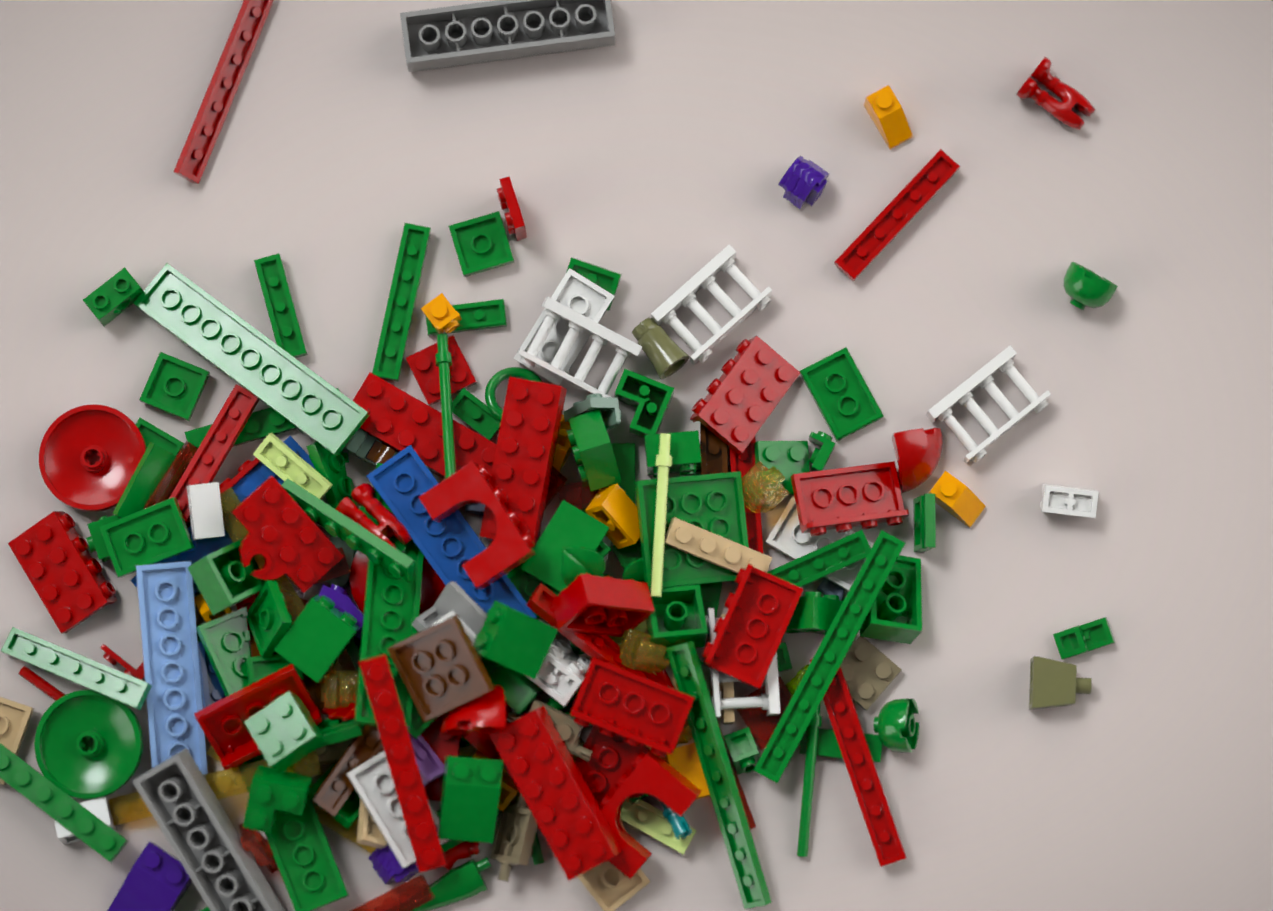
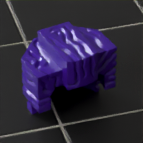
(803, 182)
(389, 868)

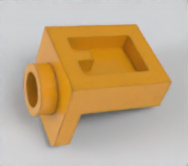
(441, 314)

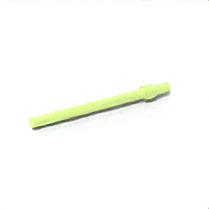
(663, 462)

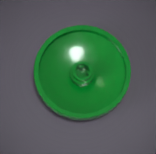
(88, 744)

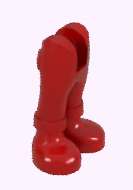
(1068, 95)
(389, 524)

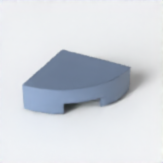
(476, 508)
(829, 588)

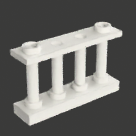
(706, 279)
(577, 324)
(984, 379)
(769, 701)

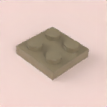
(867, 672)

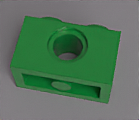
(113, 296)

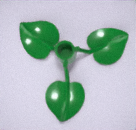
(587, 561)

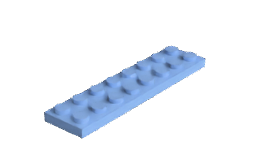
(171, 661)

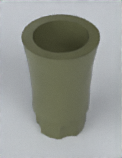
(659, 348)

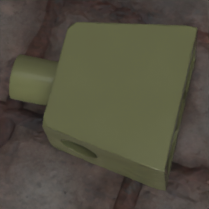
(1054, 684)

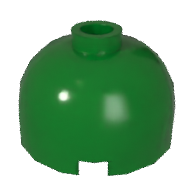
(1087, 287)
(897, 725)

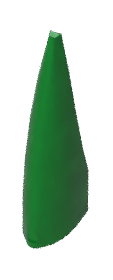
(457, 884)

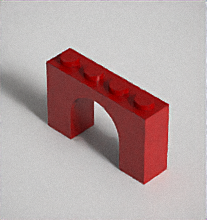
(509, 546)
(653, 777)

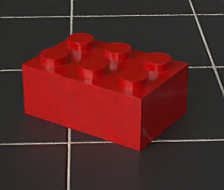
(602, 605)

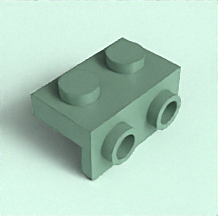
(607, 406)

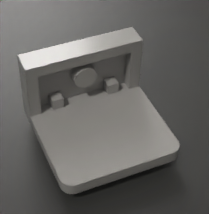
(453, 599)

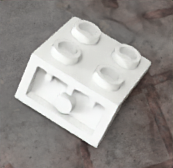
(561, 672)

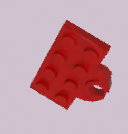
(283, 537)
(608, 762)

